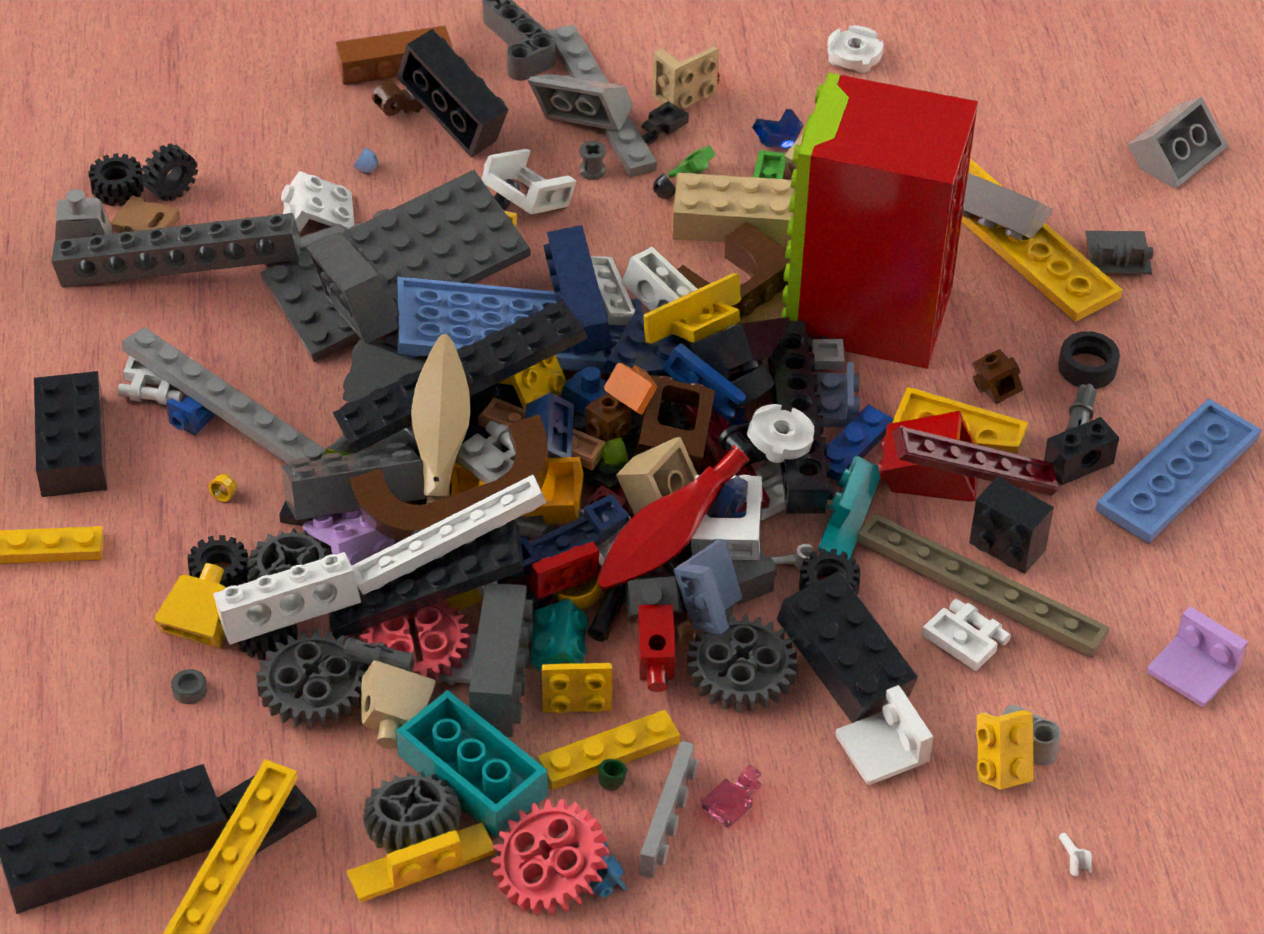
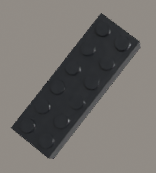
(110, 838)

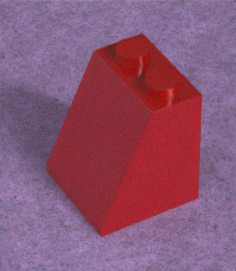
(924, 480)

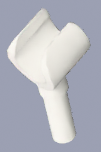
(797, 559)
(1078, 857)

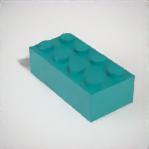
(481, 763)

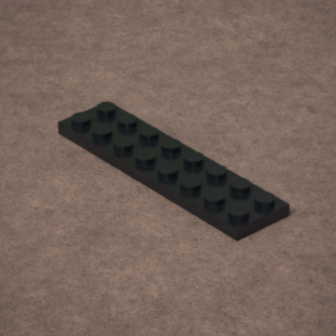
(484, 364)

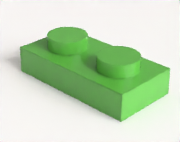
(770, 165)

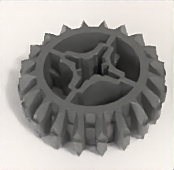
(284, 552)
(410, 811)

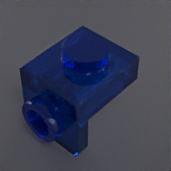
(779, 133)

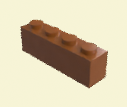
(377, 55)

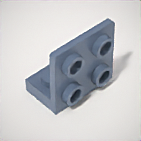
(709, 587)

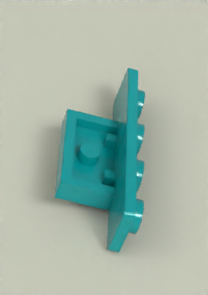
(850, 506)

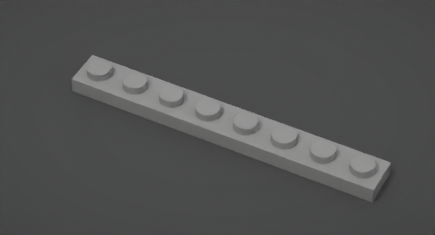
(581, 64)
(220, 397)

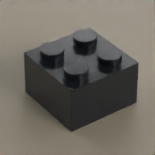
(1011, 525)

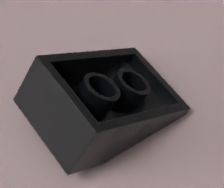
(741, 345)

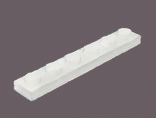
(448, 534)

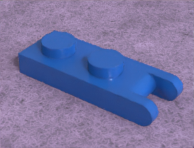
(689, 368)

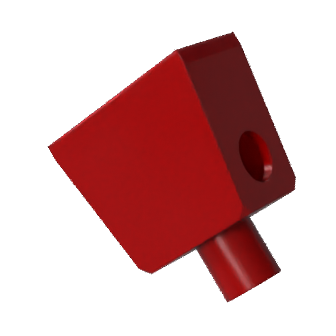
(656, 645)

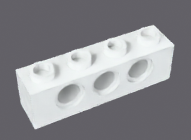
(655, 280)
(287, 597)

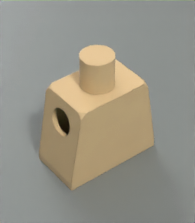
(392, 699)

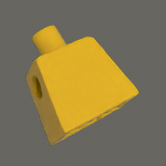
(192, 610)

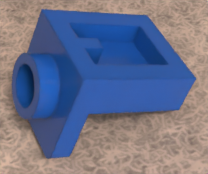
(188, 415)

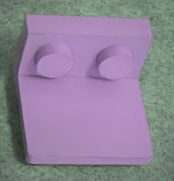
(1199, 658)

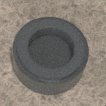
(189, 686)

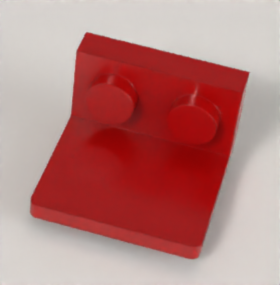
(563, 570)

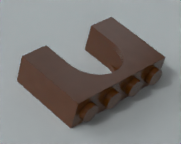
(759, 258)

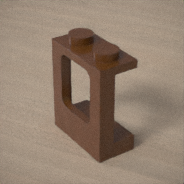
(692, 394)

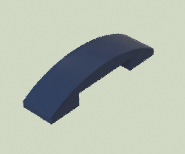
(598, 524)

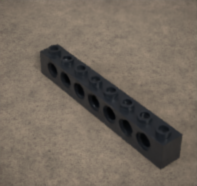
(795, 387)

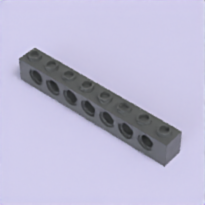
(176, 250)

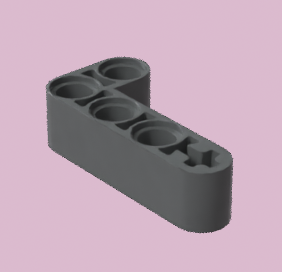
(530, 45)

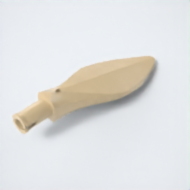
(440, 416)

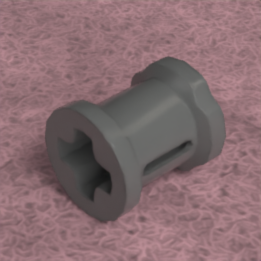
(592, 155)

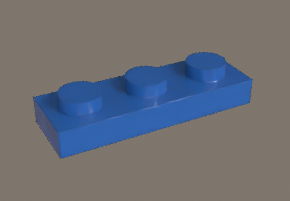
(856, 439)

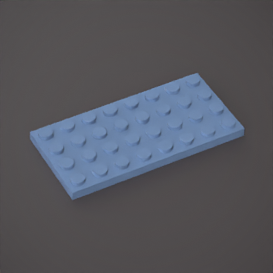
(474, 311)

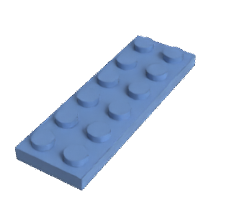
(1178, 470)

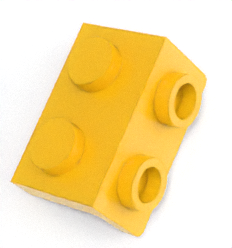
(1005, 749)

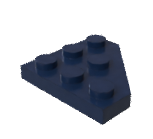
(634, 350)

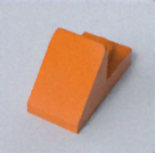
(631, 386)

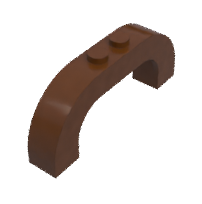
(402, 520)

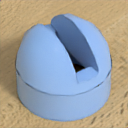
(366, 161)

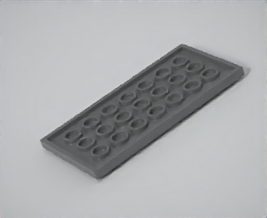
(440, 236)

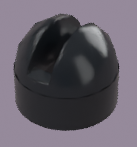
(663, 187)

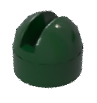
(612, 774)

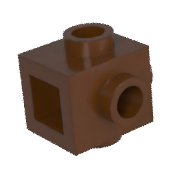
(997, 376)
(608, 418)

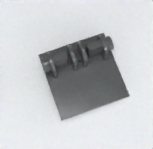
(1119, 251)

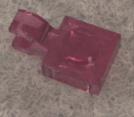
(732, 800)

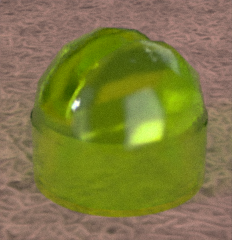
(614, 452)

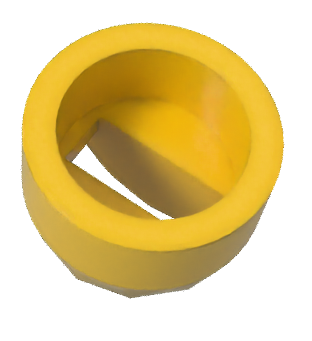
(218, 492)

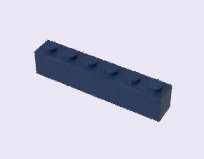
(577, 286)

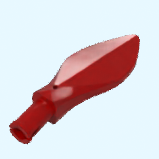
(666, 524)

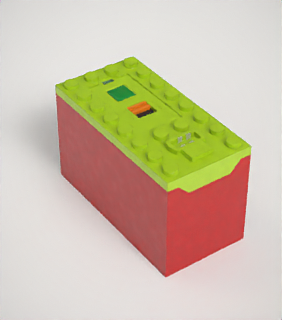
(877, 216)

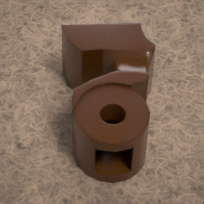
(393, 99)

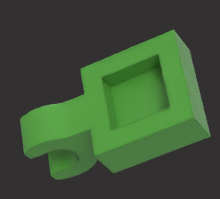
(695, 162)

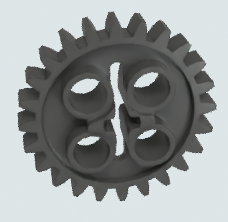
(742, 664)
(310, 680)

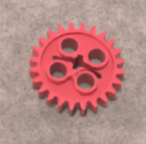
(440, 635)
(550, 857)

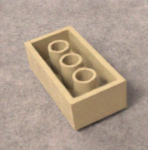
(718, 204)

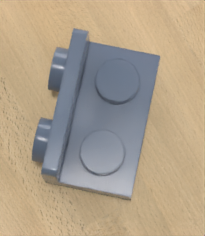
(838, 397)

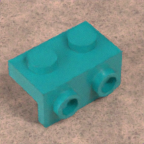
(558, 635)

